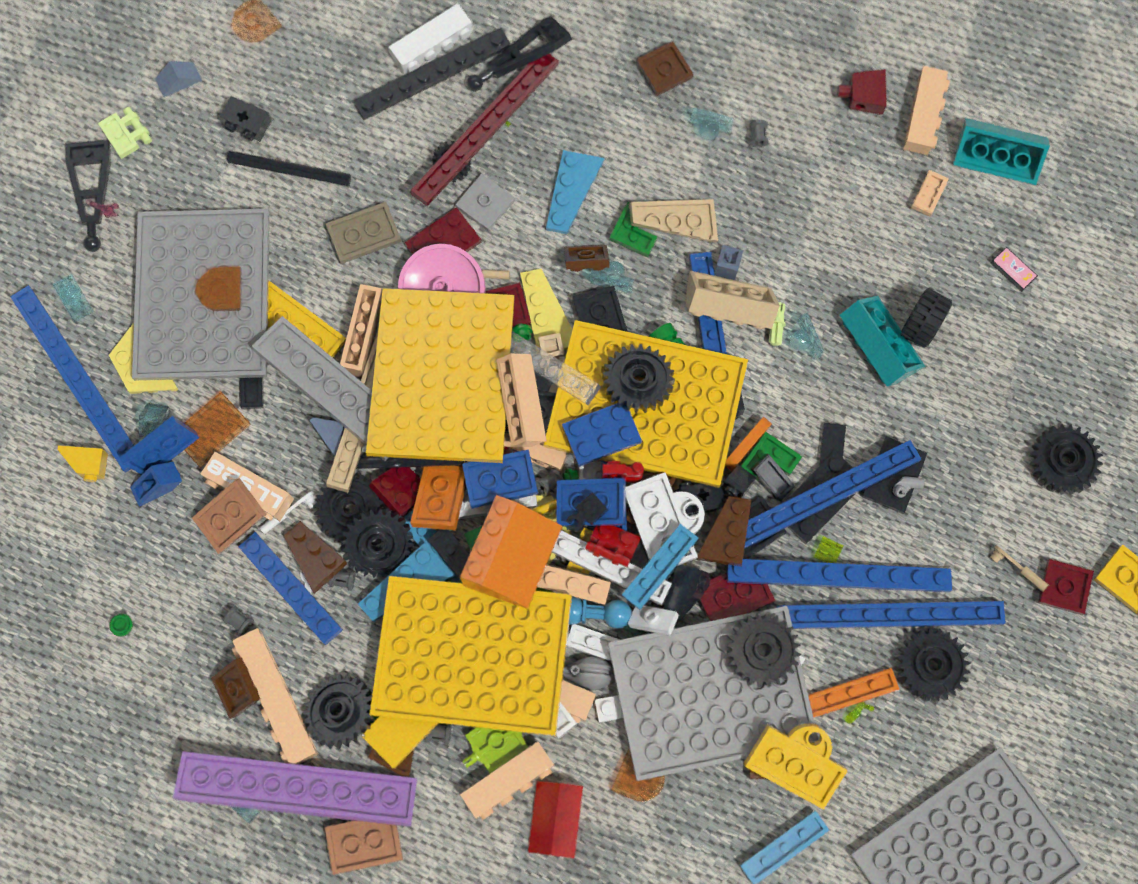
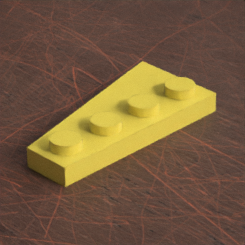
(544, 308)

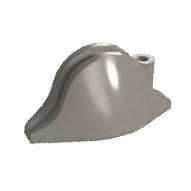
(590, 673)

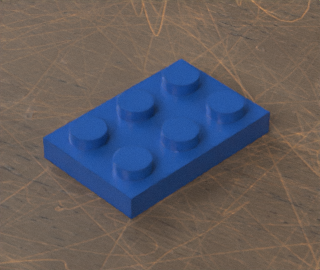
(601, 434)
(160, 445)
(508, 479)
(610, 491)

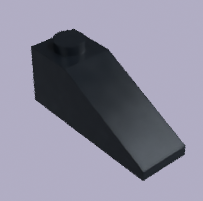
(686, 589)

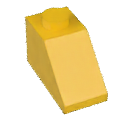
(86, 462)

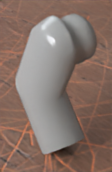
(905, 484)

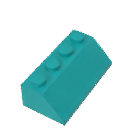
(1001, 151)
(881, 340)

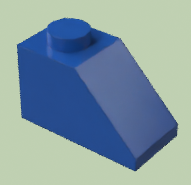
(156, 482)

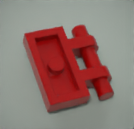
(615, 469)
(614, 539)

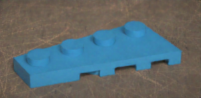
(572, 185)
(420, 565)

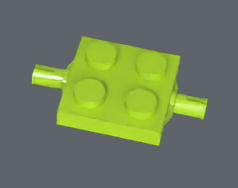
(494, 747)

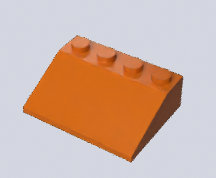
(510, 552)

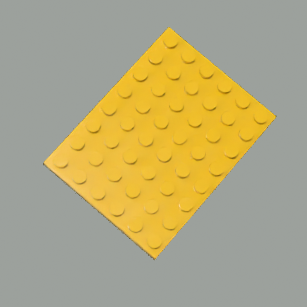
(440, 376)
(687, 433)
(470, 657)

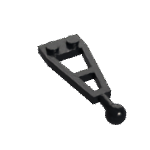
(547, 29)
(87, 154)

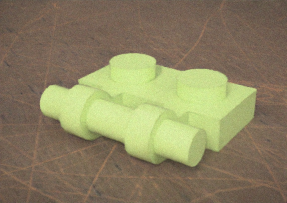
(120, 137)

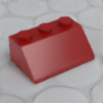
(555, 819)

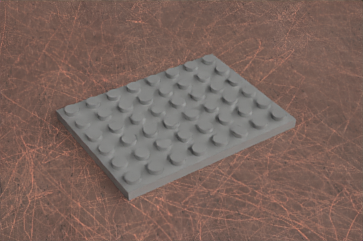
(172, 328)
(689, 706)
(973, 832)

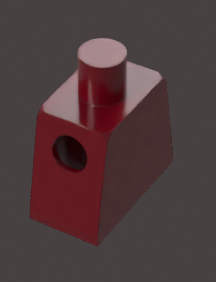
(866, 91)

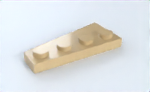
(680, 217)

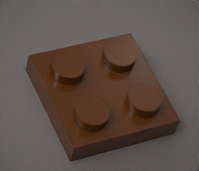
(665, 68)
(586, 257)
(235, 688)

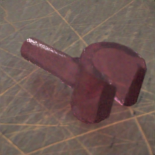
(108, 210)

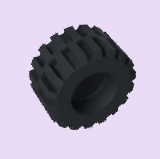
(926, 318)

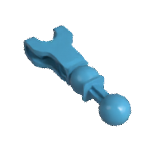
(615, 613)

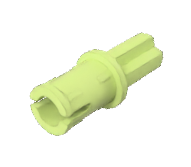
(776, 332)

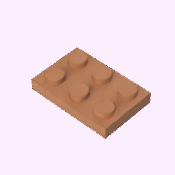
(229, 516)
(362, 845)

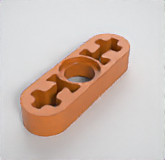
(747, 444)

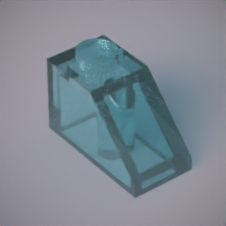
(151, 418)

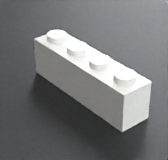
(431, 39)

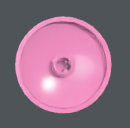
(442, 269)

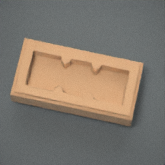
(929, 193)

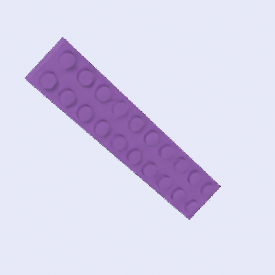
(295, 789)

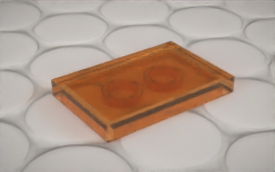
(216, 426)

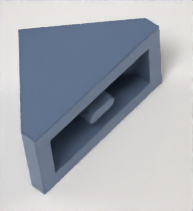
(177, 76)
(728, 262)
(330, 432)

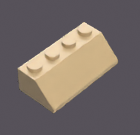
(731, 300)

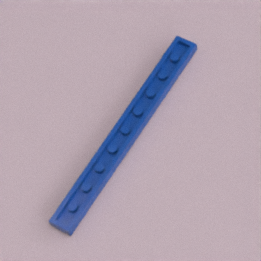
(73, 373)
(830, 492)
(841, 575)
(896, 615)

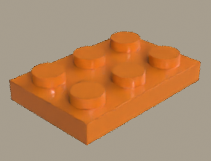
(439, 498)

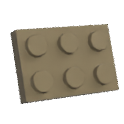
(363, 232)

